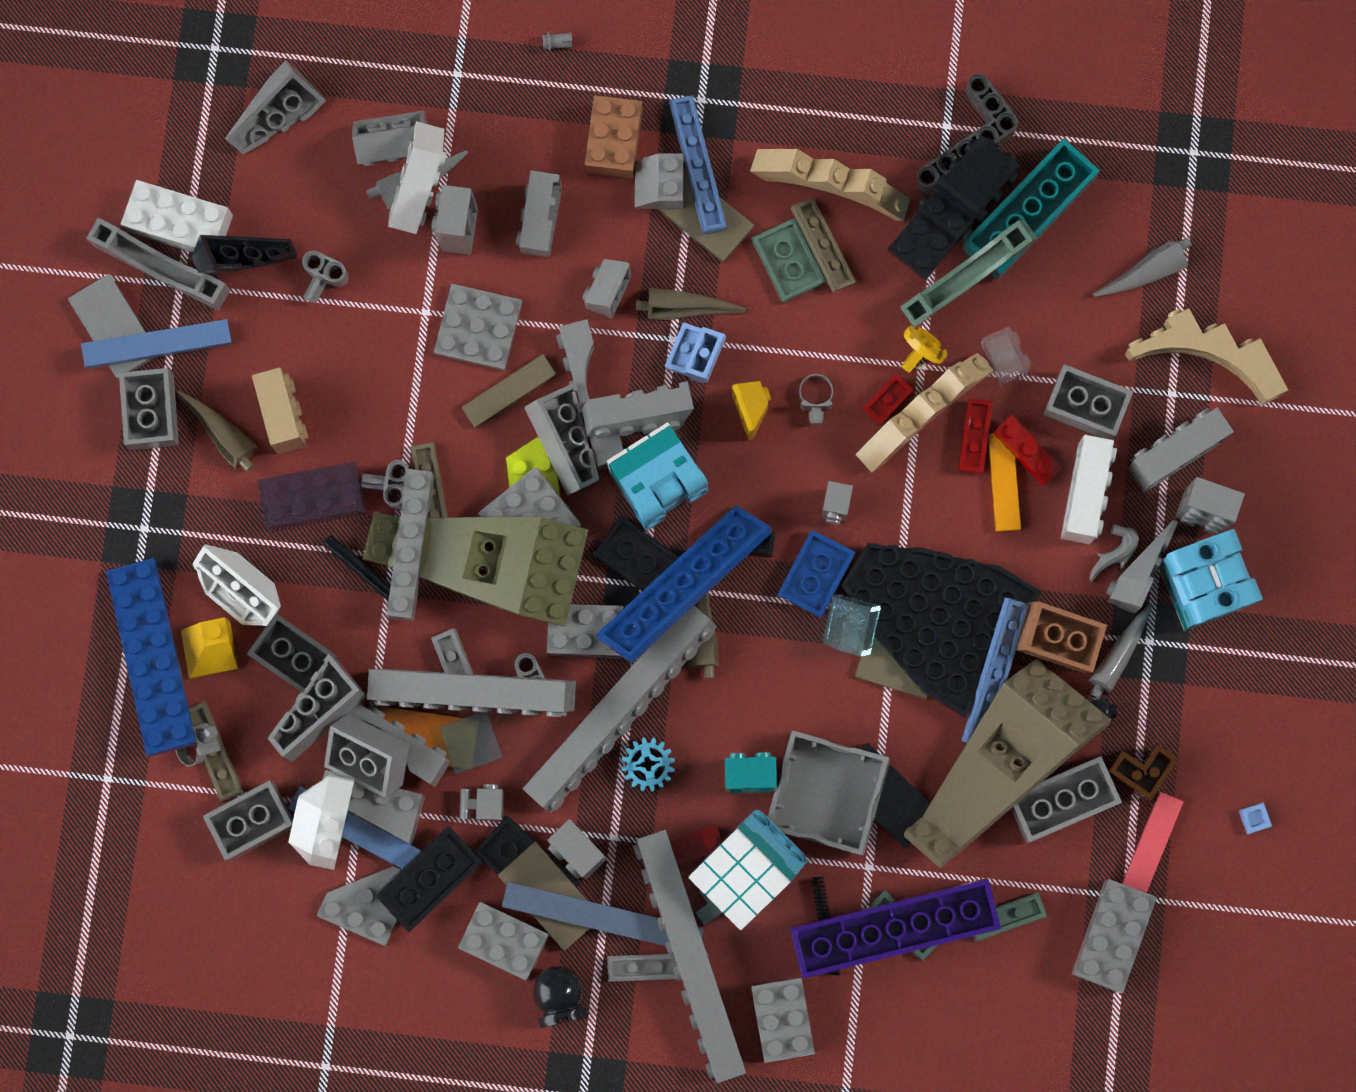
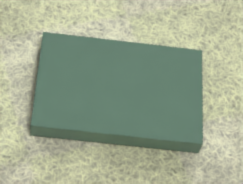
(788, 260)

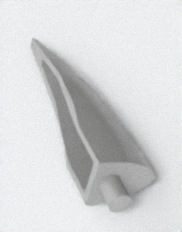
(387, 186)
(1156, 265)
(1117, 657)

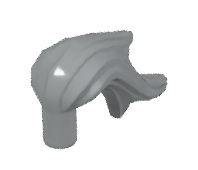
(1121, 553)

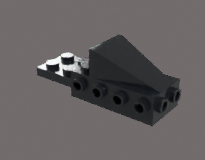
(955, 206)

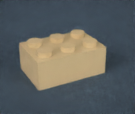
(280, 410)

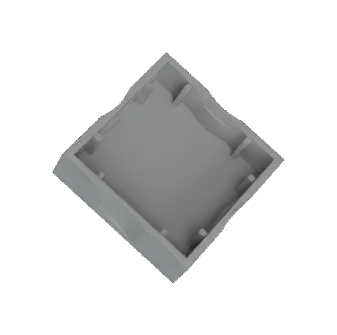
(828, 792)

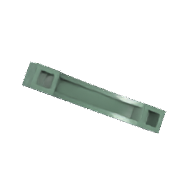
(969, 273)

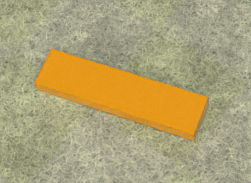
(1003, 486)

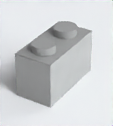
(836, 502)

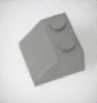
(659, 182)
(608, 287)

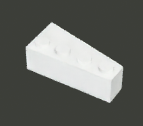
(417, 178)

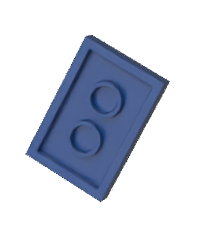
(816, 574)

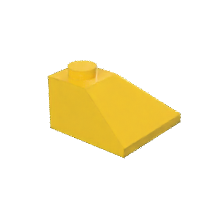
(751, 404)
(209, 648)

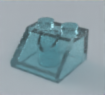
(851, 625)

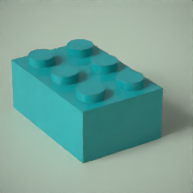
(750, 774)

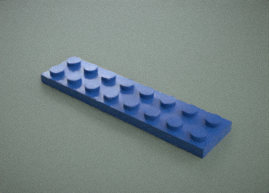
(683, 583)
(151, 657)

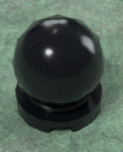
(558, 996)

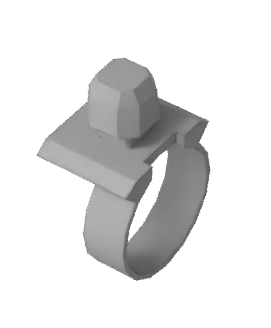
(816, 414)
(206, 744)

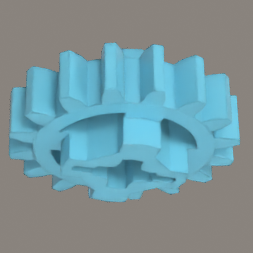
(650, 775)

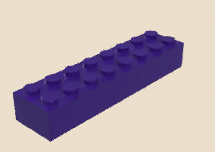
(895, 928)

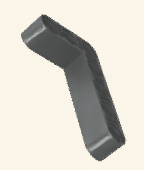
(991, 128)

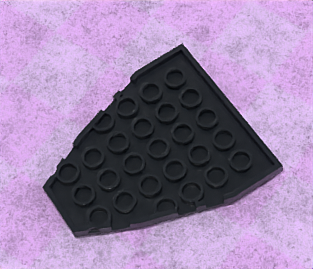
(935, 614)

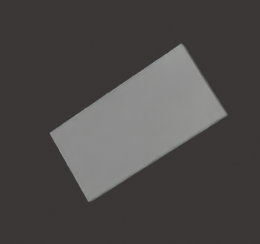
(107, 316)

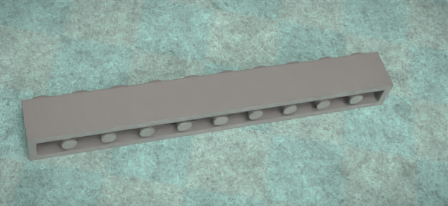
(619, 709)
(690, 956)

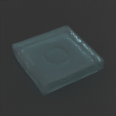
(471, 742)

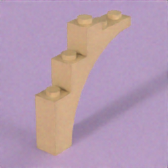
(830, 176)
(1248, 362)
(922, 410)

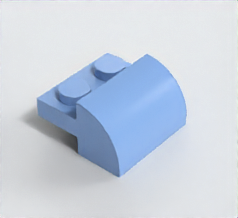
(695, 352)

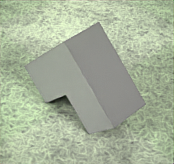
(709, 911)

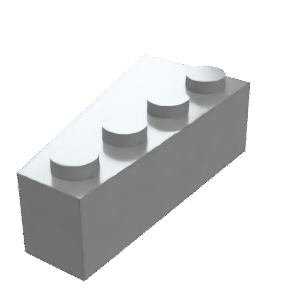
(638, 411)
(564, 437)

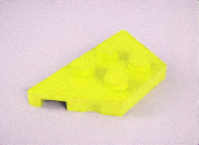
(526, 459)

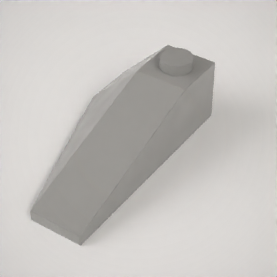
(278, 104)
(1135, 582)

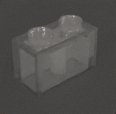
(1005, 356)

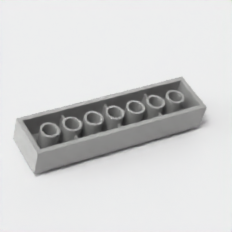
(466, 690)

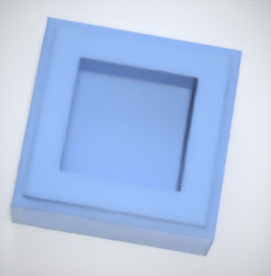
(1255, 818)

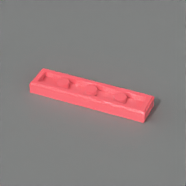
(1152, 842)

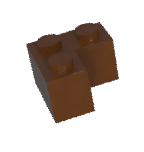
(1146, 777)

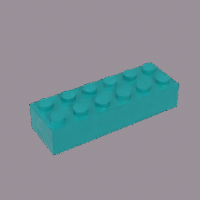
(1037, 199)

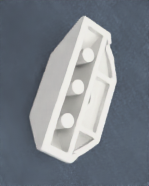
(237, 586)
(321, 820)

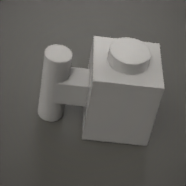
(488, 804)

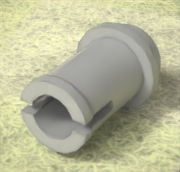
(553, 41)

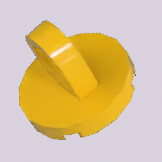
(924, 346)

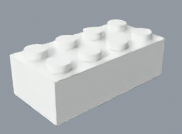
(173, 216)
(1087, 489)

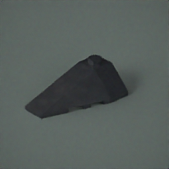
(233, 253)

